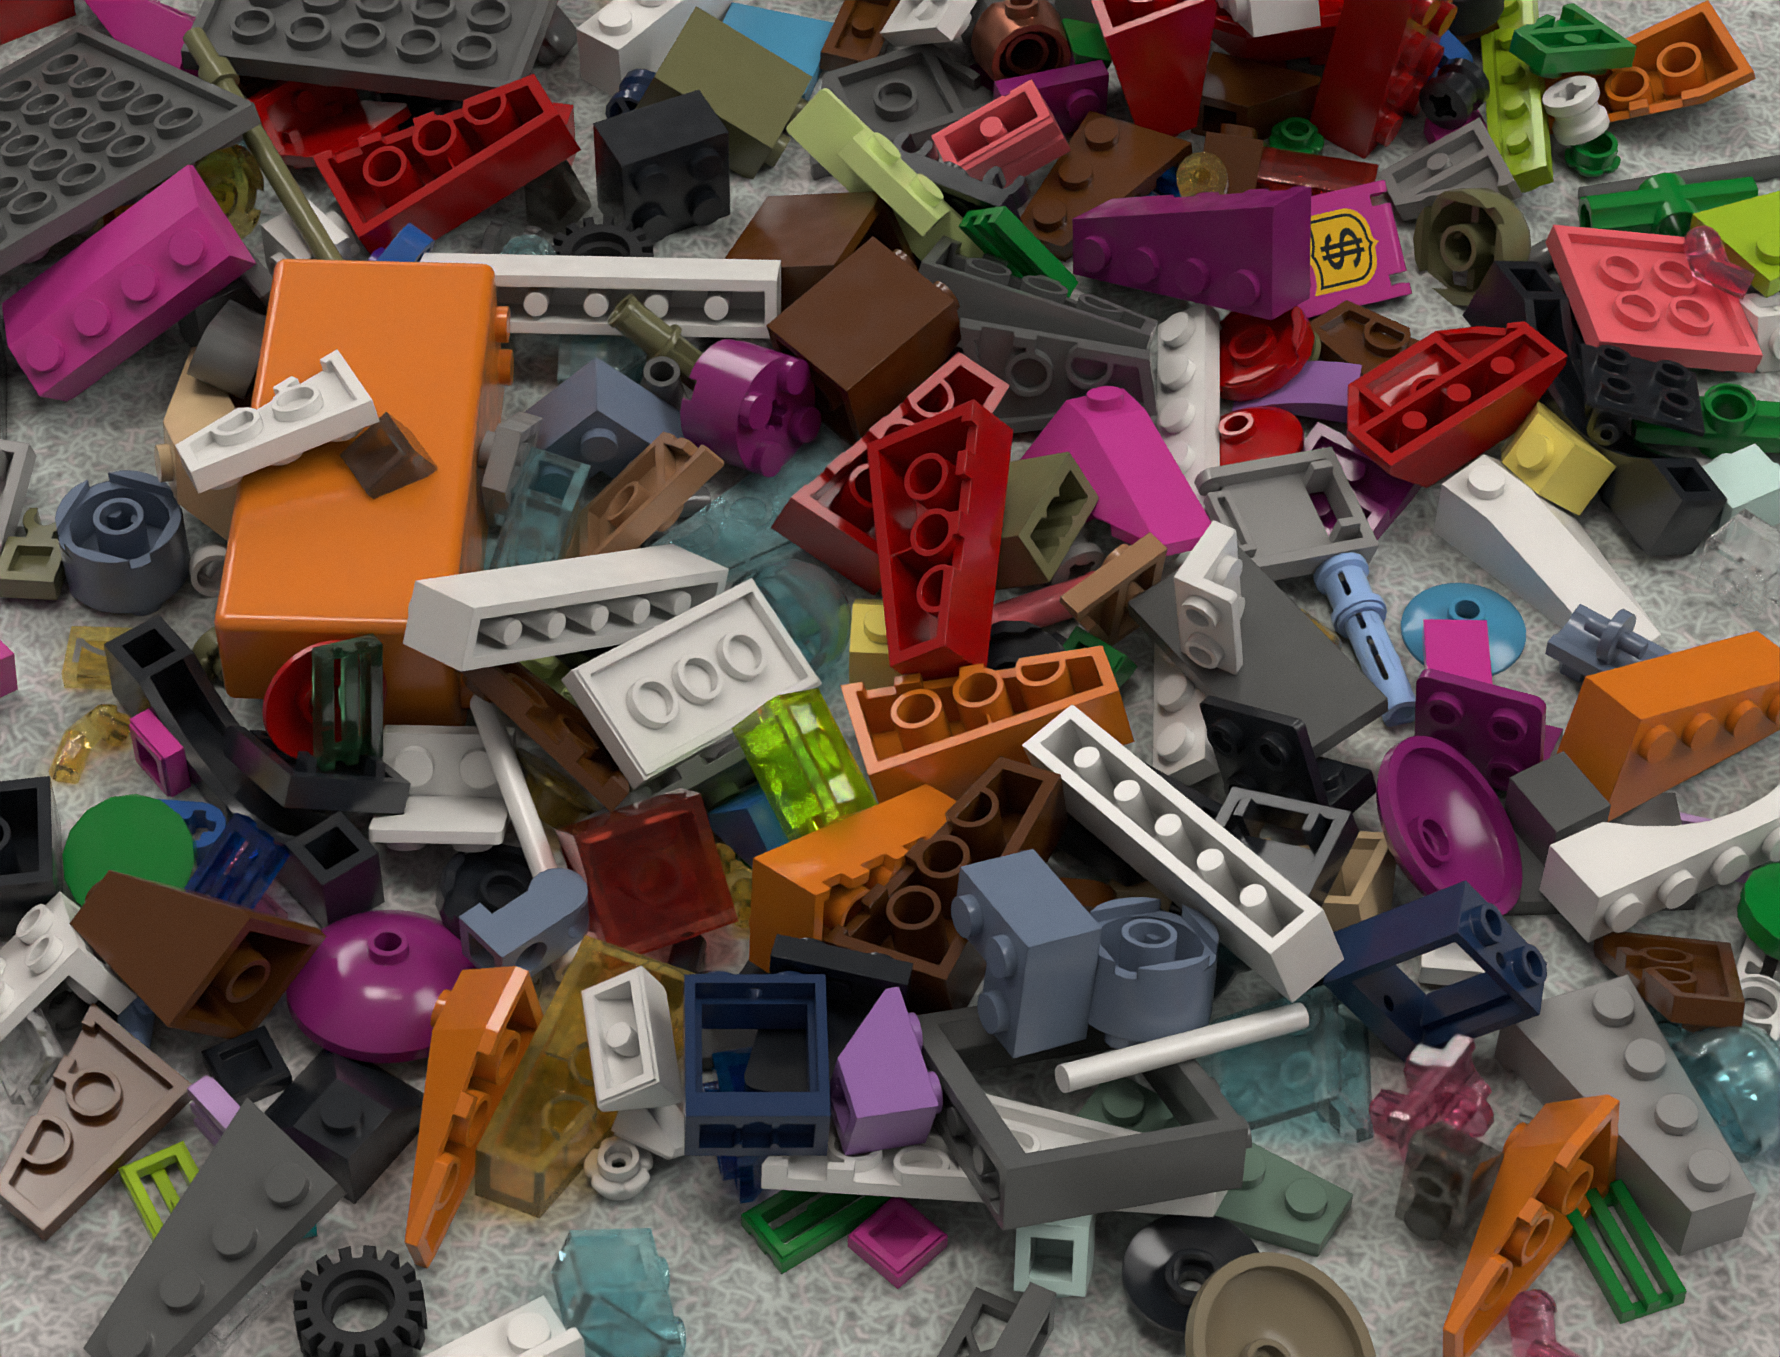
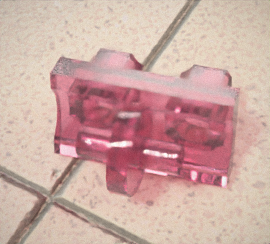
(1442, 1089)

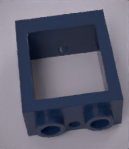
(1399, 1010)
(756, 1120)

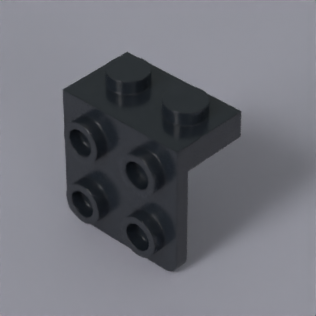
(852, 989)

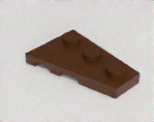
(553, 725)

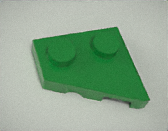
(1571, 45)

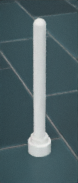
(518, 802)

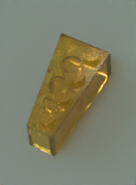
(550, 1106)

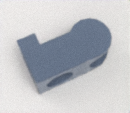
(530, 928)

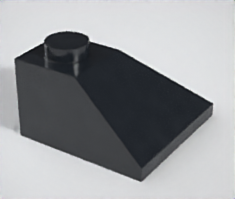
(349, 1118)

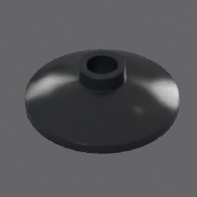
(1175, 1252)

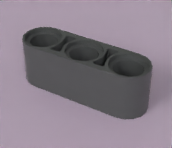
(230, 350)

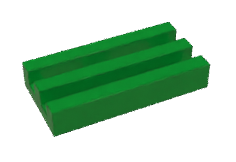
(1005, 236)
(1645, 1241)
(789, 1255)

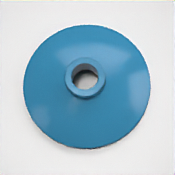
(1473, 602)

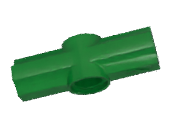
(1661, 204)
(1731, 423)

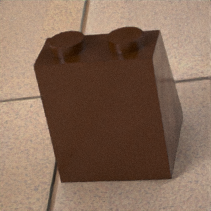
(816, 235)
(868, 336)
(193, 955)

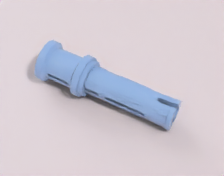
(1365, 627)

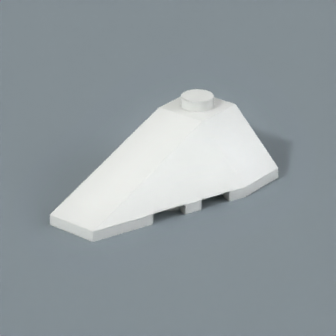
(1531, 545)

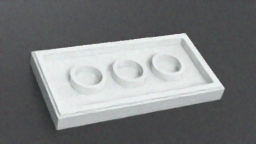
(688, 682)

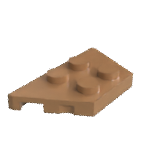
(643, 497)

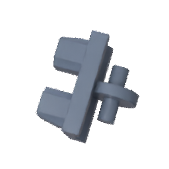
(1597, 644)

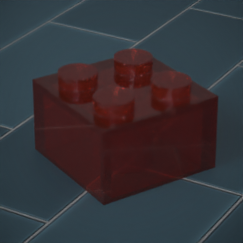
(650, 872)

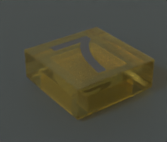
(85, 657)

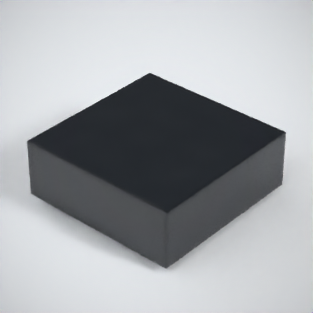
(248, 1066)

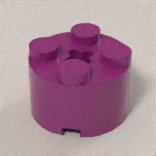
(750, 406)

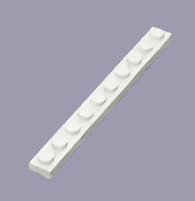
(1189, 426)

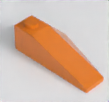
(473, 1054)
(1525, 1221)

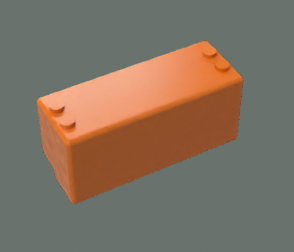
(305, 539)

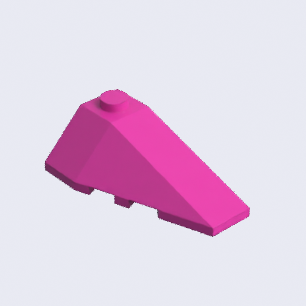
(1127, 467)

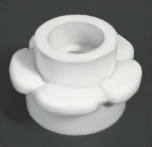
(618, 1182)

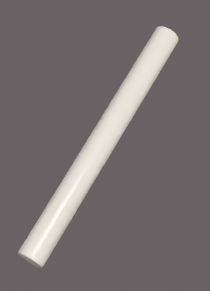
(1181, 1047)

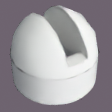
(208, 583)

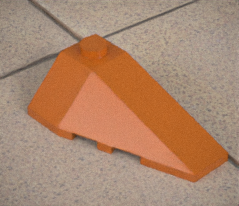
(1673, 67)

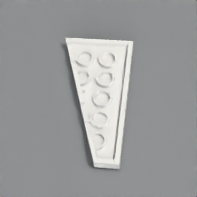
(934, 1173)

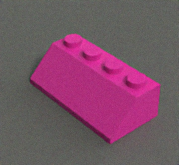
(123, 287)

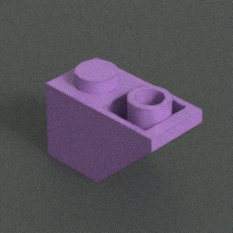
(881, 1082)

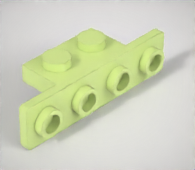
(873, 163)

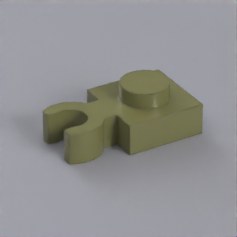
(32, 564)

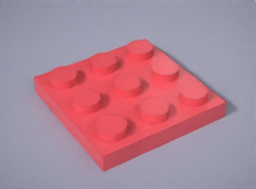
(1644, 299)

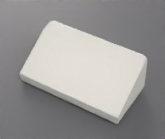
(631, 1043)

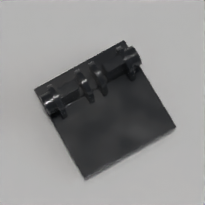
(1638, 389)

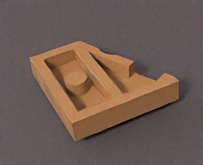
(1102, 597)

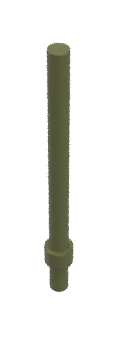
(221, 73)

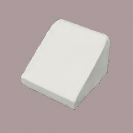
(653, 1129)

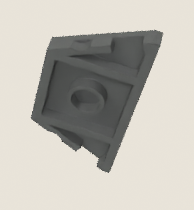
(908, 92)

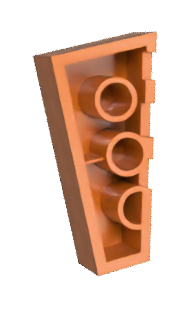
(1672, 717)
(960, 725)
(825, 874)

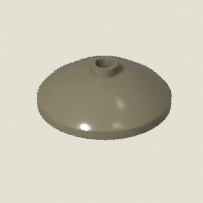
(1274, 1309)

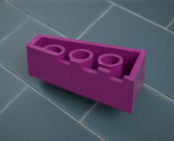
(1204, 248)

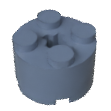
(123, 543)
(1152, 971)

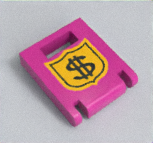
(1353, 250)

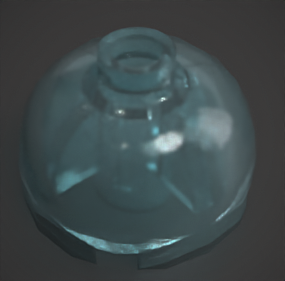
(808, 606)
(1738, 1082)

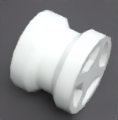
(1576, 110)

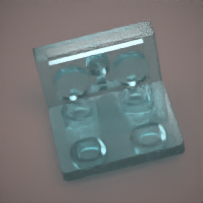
(1303, 1071)

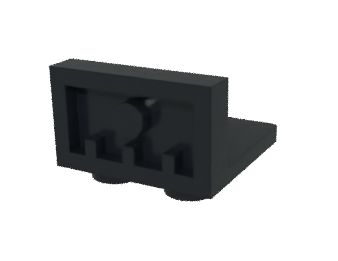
(1275, 757)

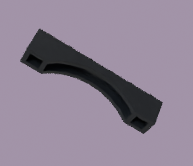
(1656, 496)
(329, 860)

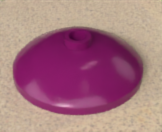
(1446, 822)
(376, 985)

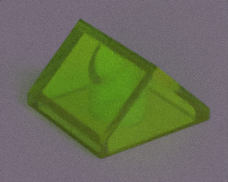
(803, 762)

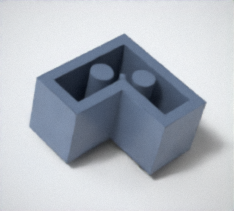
(602, 419)
(1036, 951)

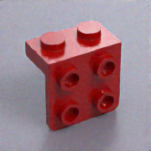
(318, 118)

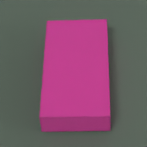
(1457, 648)

